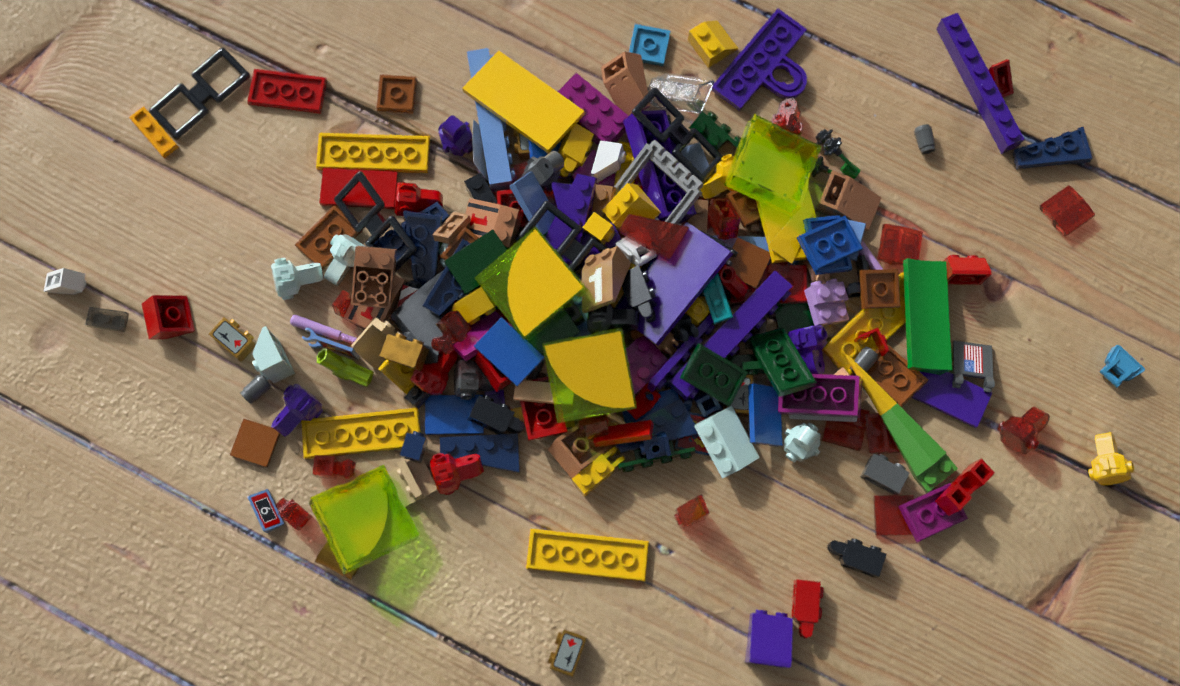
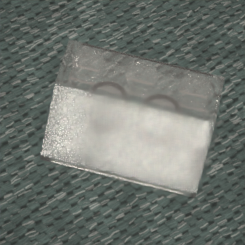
(682, 91)

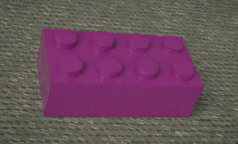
(601, 114)
(643, 362)
(830, 397)

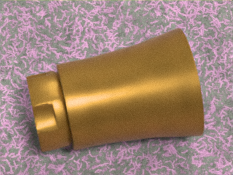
(328, 560)

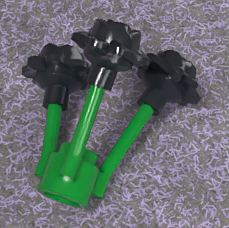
(832, 146)

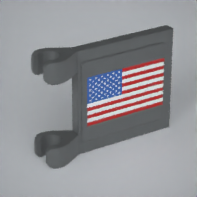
(972, 361)

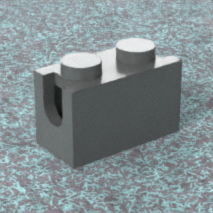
(885, 474)

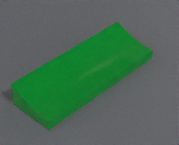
(927, 316)

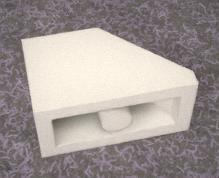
(607, 159)
(65, 282)

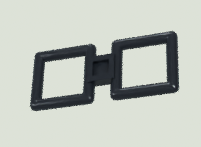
(199, 93)
(677, 133)
(374, 219)
(570, 246)

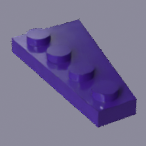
(576, 206)

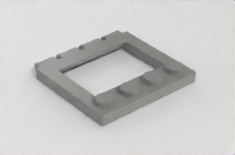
(677, 173)

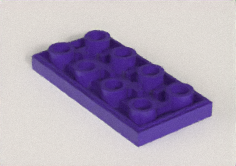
(961, 403)

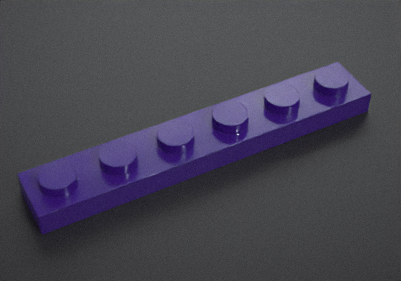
(681, 354)

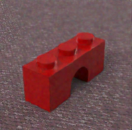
(959, 491)

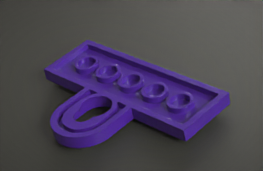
(758, 61)

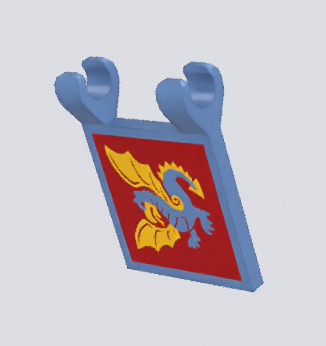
(331, 345)

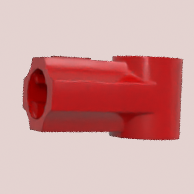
(732, 282)

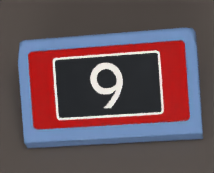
(265, 510)

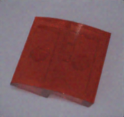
(1067, 210)
(899, 244)
(846, 433)
(878, 436)

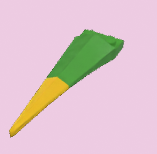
(921, 452)

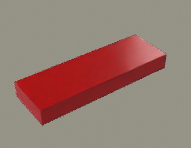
(626, 433)

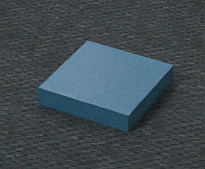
(650, 44)

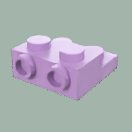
(827, 302)

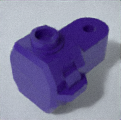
(456, 136)
(809, 344)
(299, 406)

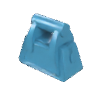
(1122, 364)

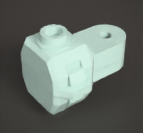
(344, 256)
(289, 277)
(802, 442)

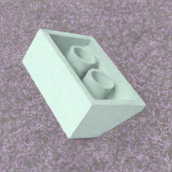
(271, 357)
(726, 441)

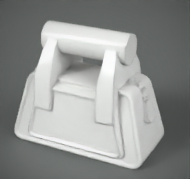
(633, 250)

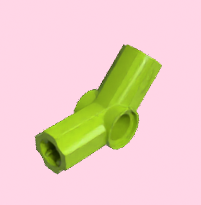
(344, 367)

